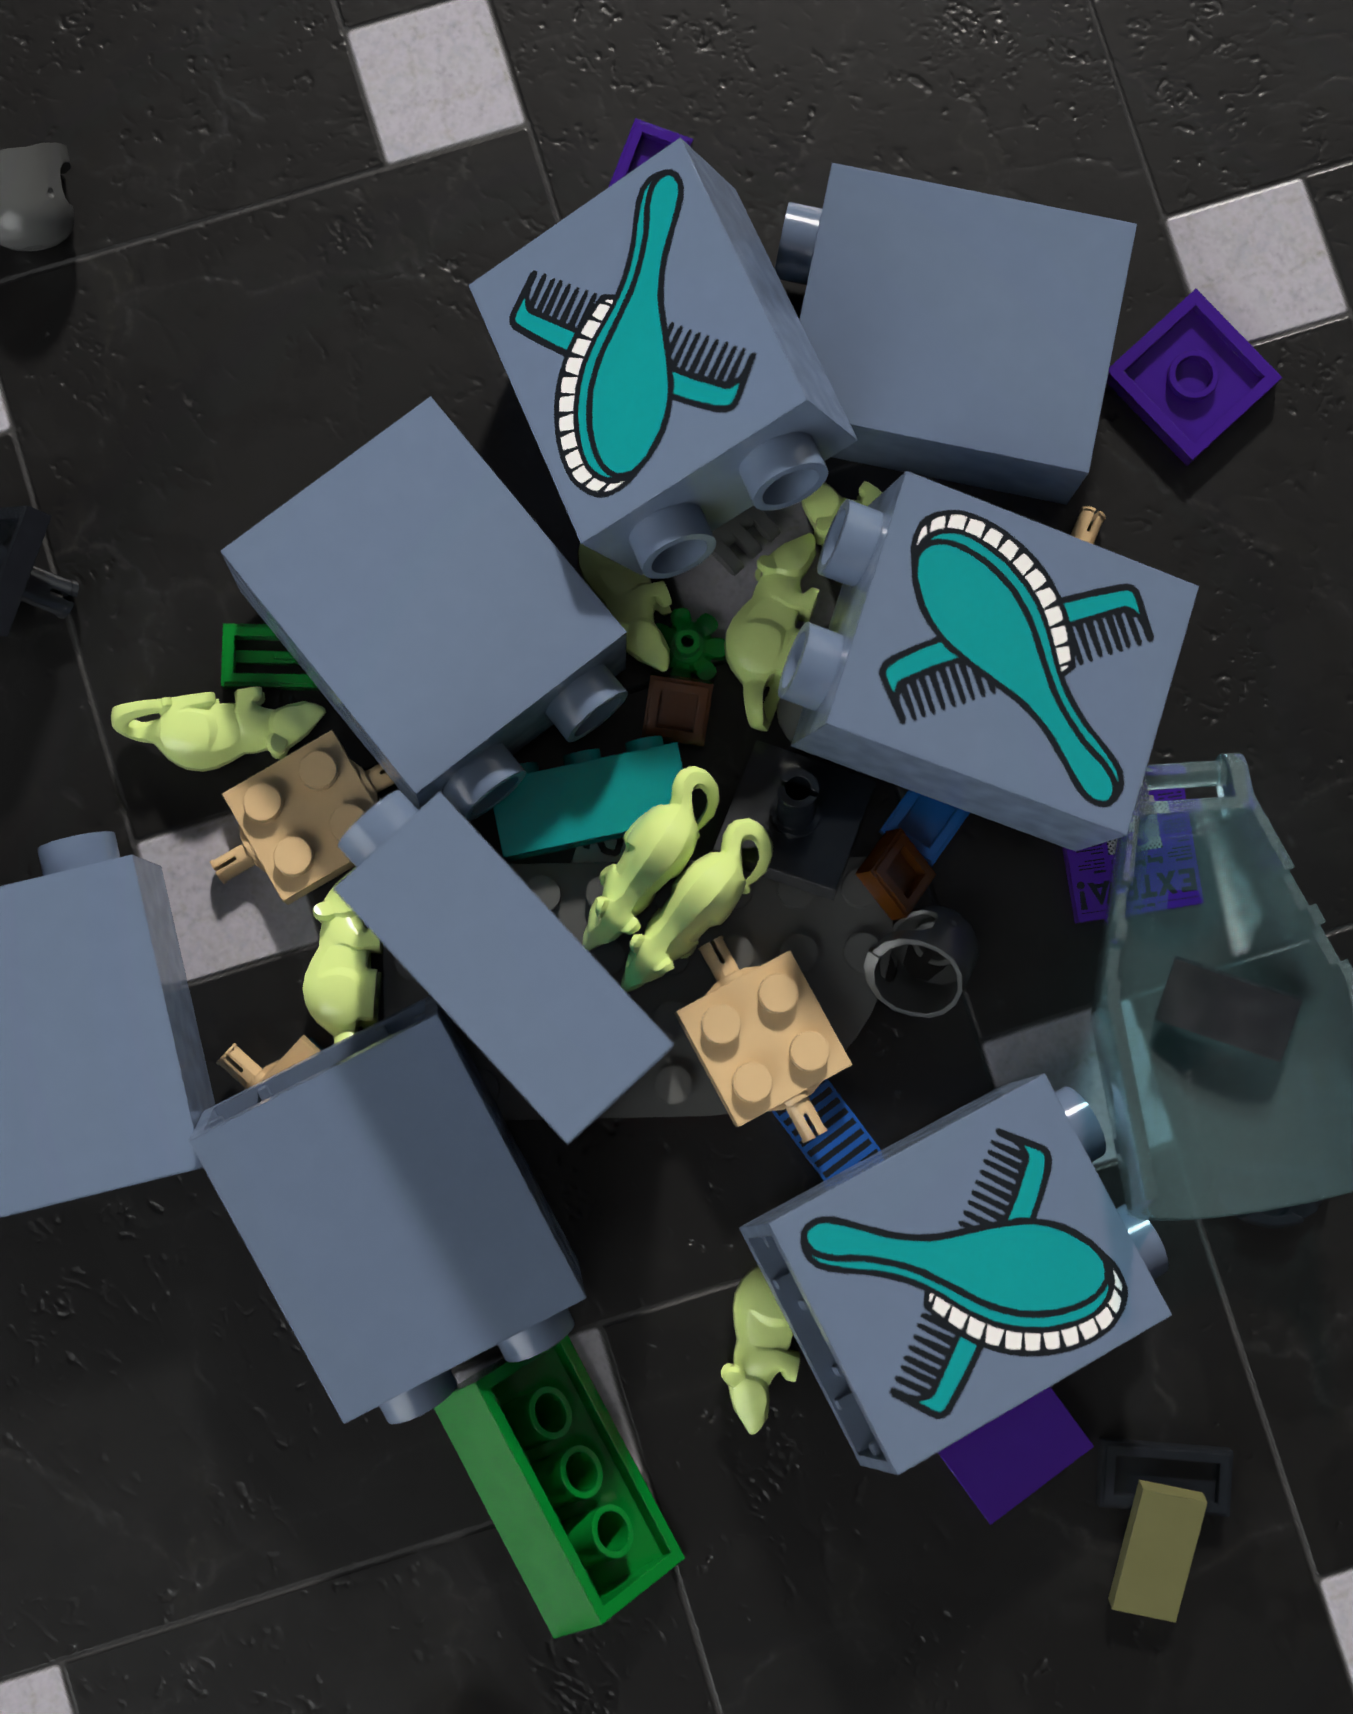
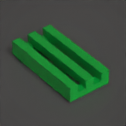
(233, 657)

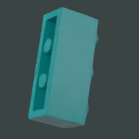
(586, 798)

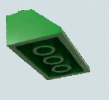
(559, 1487)

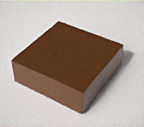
(677, 708)
(896, 874)

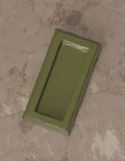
(1157, 1551)

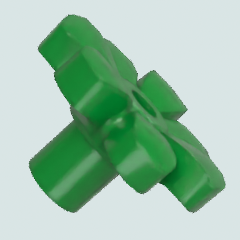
(704, 648)

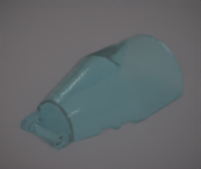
(1191, 1117)

